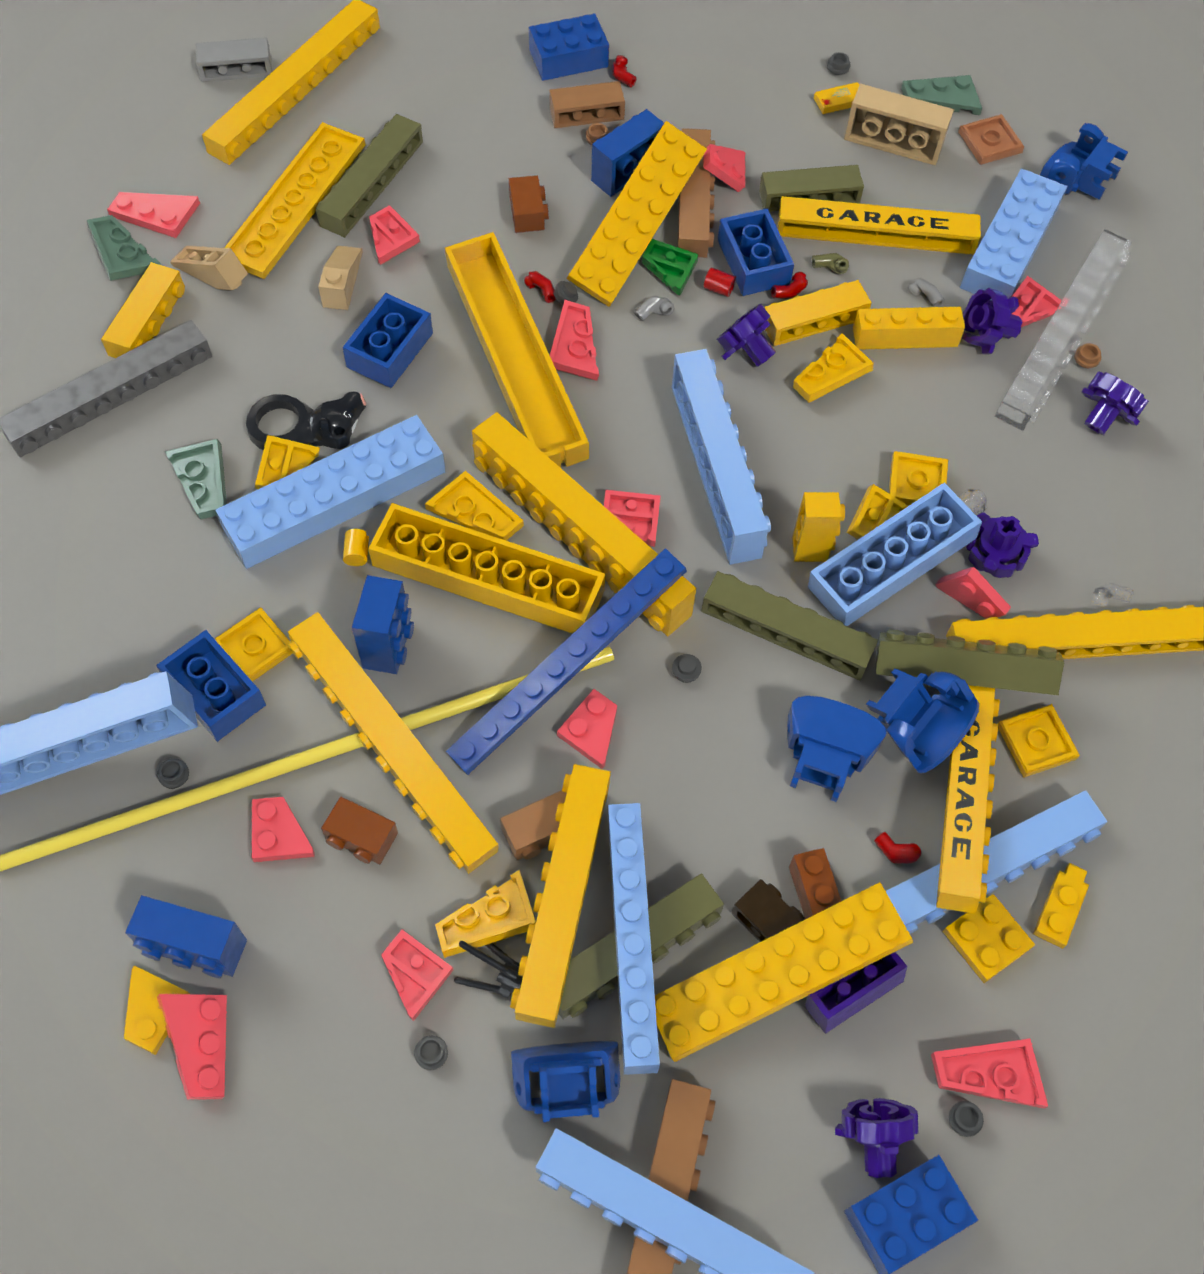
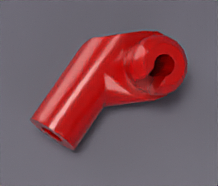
(620, 71)
(545, 284)
(793, 289)
(898, 852)

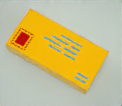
(836, 98)

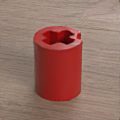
(719, 282)

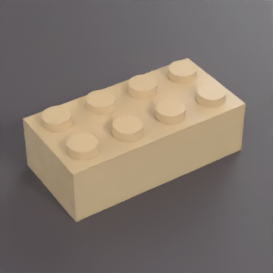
(898, 124)

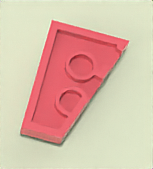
(155, 211)
(199, 1041)
(992, 1071)

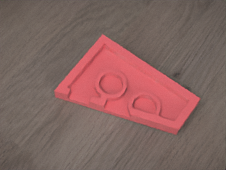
(573, 342)

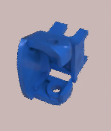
(1085, 163)
(924, 725)
(833, 741)
(567, 1078)

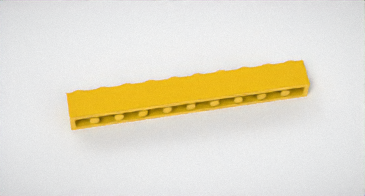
(291, 81)
(1095, 633)
(393, 743)

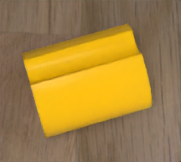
(355, 547)

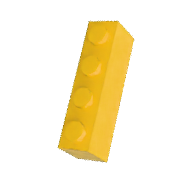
(144, 310)
(815, 312)
(908, 327)

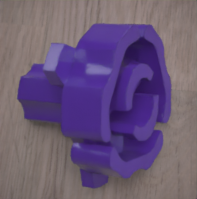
(991, 319)
(748, 335)
(1113, 399)
(1001, 541)
(879, 1131)

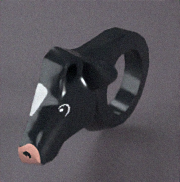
(325, 426)

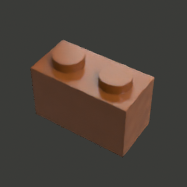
(527, 204)
(359, 831)
(814, 882)

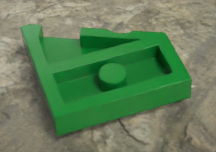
(670, 264)

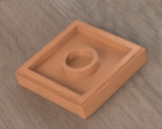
(991, 139)

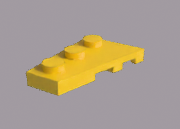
(835, 368)
(475, 508)
(492, 918)

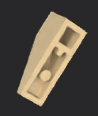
(211, 265)
(339, 277)

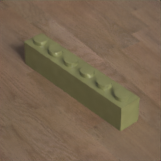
(369, 175)
(789, 625)
(977, 663)
(670, 922)

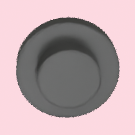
(839, 63)
(565, 291)
(686, 668)
(173, 773)
(431, 1052)
(966, 1118)

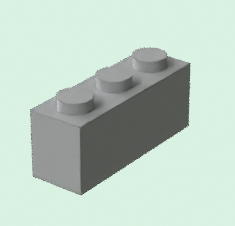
(233, 59)

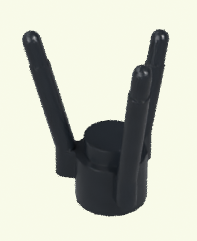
(508, 972)

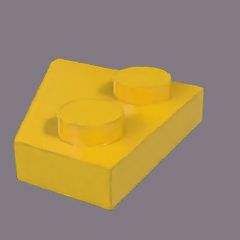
(283, 458)
(874, 510)
(144, 1018)

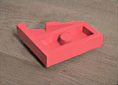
(726, 165)
(391, 234)
(1034, 302)
(636, 511)
(974, 592)
(590, 727)
(277, 832)
(414, 971)

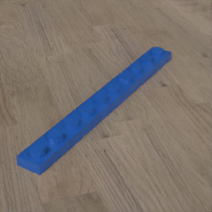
(566, 661)

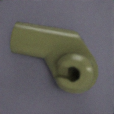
(832, 261)

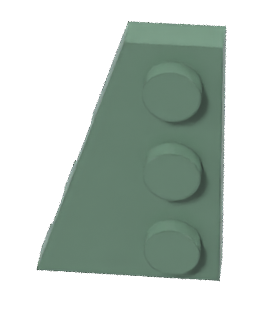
(951, 92)
(117, 248)
(201, 475)

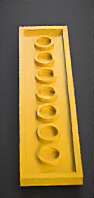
(294, 198)
(636, 214)
(779, 971)

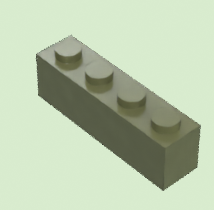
(821, 183)

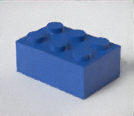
(568, 46)
(622, 150)
(755, 251)
(388, 340)
(382, 625)
(218, 686)
(186, 937)
(910, 1216)

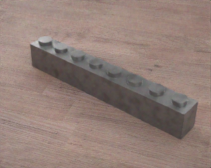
(104, 388)

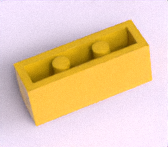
(817, 526)

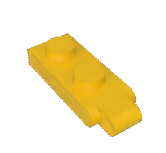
(1062, 906)

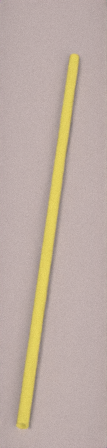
(257, 774)

